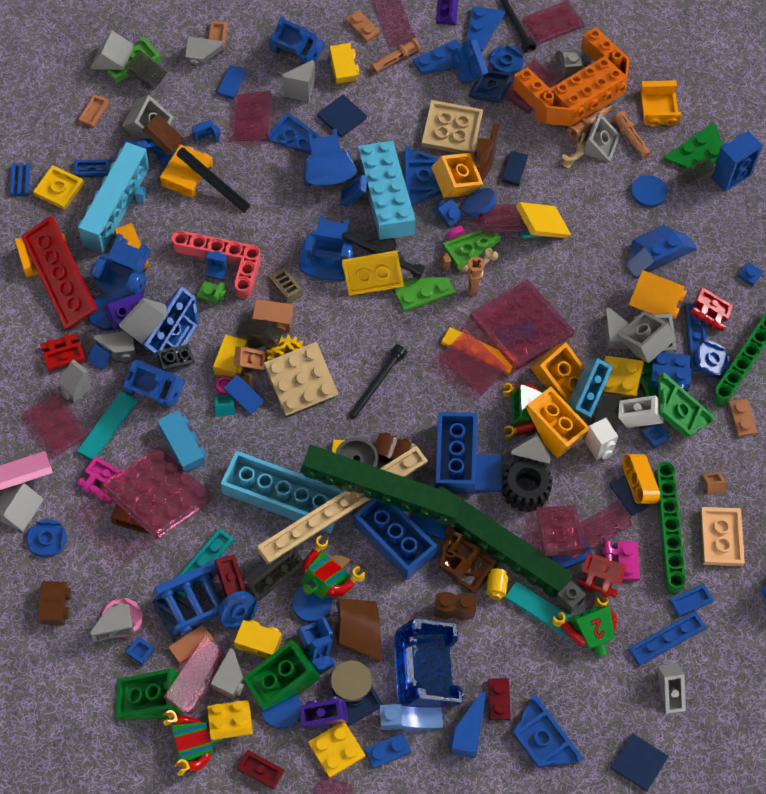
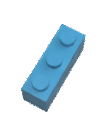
(589, 387)
(182, 441)

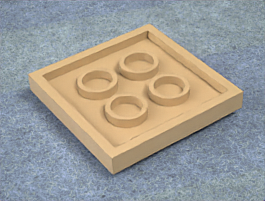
(452, 127)
(300, 378)

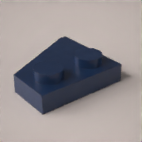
(166, 615)

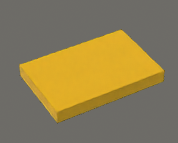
(543, 220)
(373, 273)

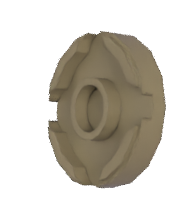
(351, 681)

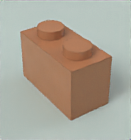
(277, 313)

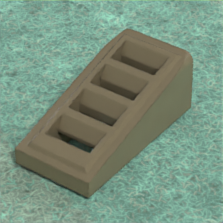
(291, 296)

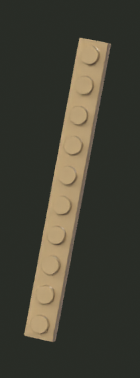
(332, 510)

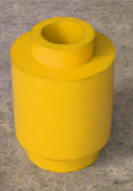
(497, 584)

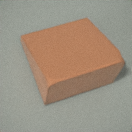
(714, 483)

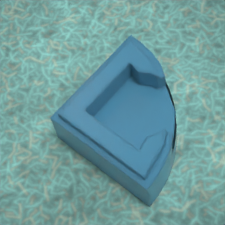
(140, 194)

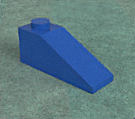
(467, 732)

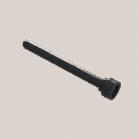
(527, 42)
(415, 270)
(397, 353)

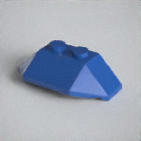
(657, 249)
(178, 325)

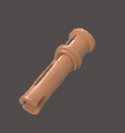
(402, 52)
(585, 124)
(627, 129)
(474, 274)

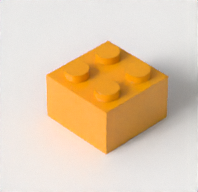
(457, 175)

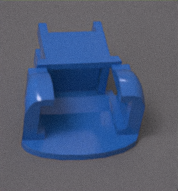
(293, 40)
(326, 162)
(326, 257)
(123, 272)
(150, 382)

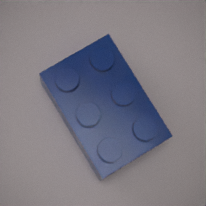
(736, 160)

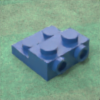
(469, 62)
(675, 366)

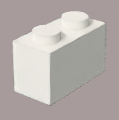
(640, 411)
(601, 439)

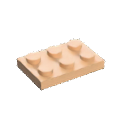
(722, 536)

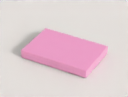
(24, 470)

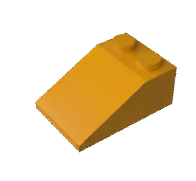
(559, 370)
(556, 422)

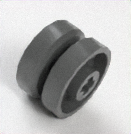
(359, 450)

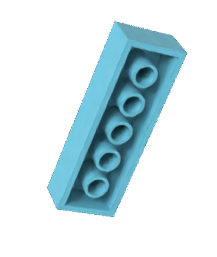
(386, 190)
(113, 197)
(275, 488)

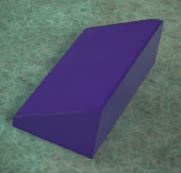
(447, 12)

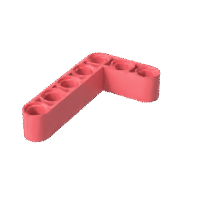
(242, 258)

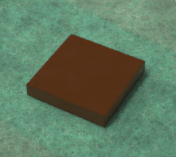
(163, 134)

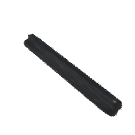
(213, 179)

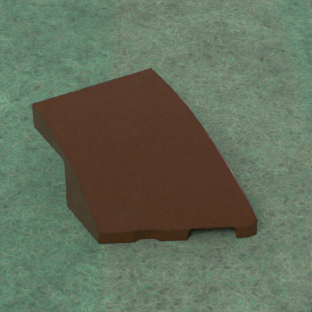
(486, 152)
(461, 556)
(359, 627)

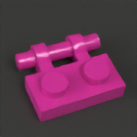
(98, 471)
(627, 554)

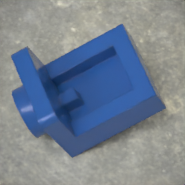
(204, 130)
(448, 211)
(217, 265)
(313, 631)
(319, 653)

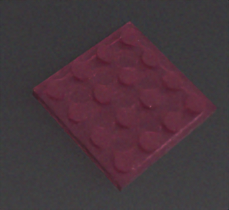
(521, 324)
(156, 492)

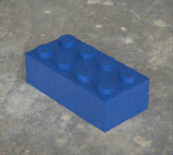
(457, 452)
(395, 536)

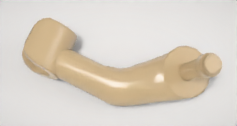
(581, 144)
(490, 255)

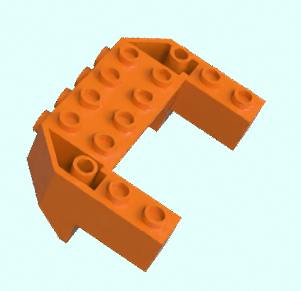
(581, 92)

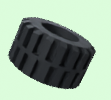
(521, 497)

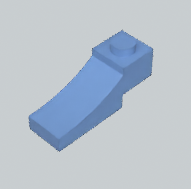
(410, 718)

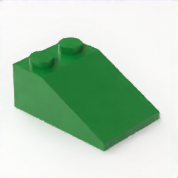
(281, 676)
(143, 696)

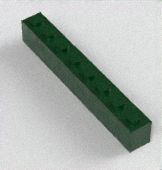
(380, 485)
(509, 549)

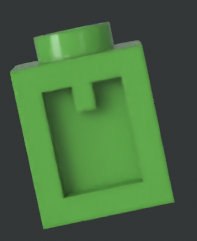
(212, 293)

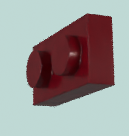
(229, 575)
(499, 699)
(260, 769)

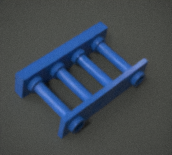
(184, 583)

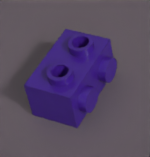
(121, 308)
(323, 713)

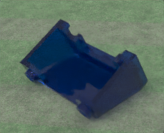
(425, 664)

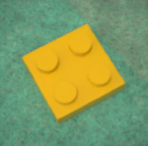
(58, 187)
(624, 377)
(229, 719)
(336, 749)

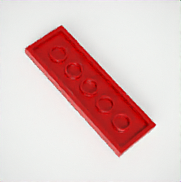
(59, 273)

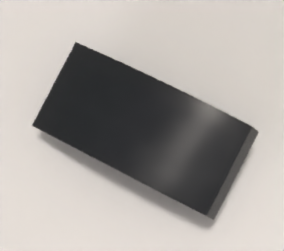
(175, 357)

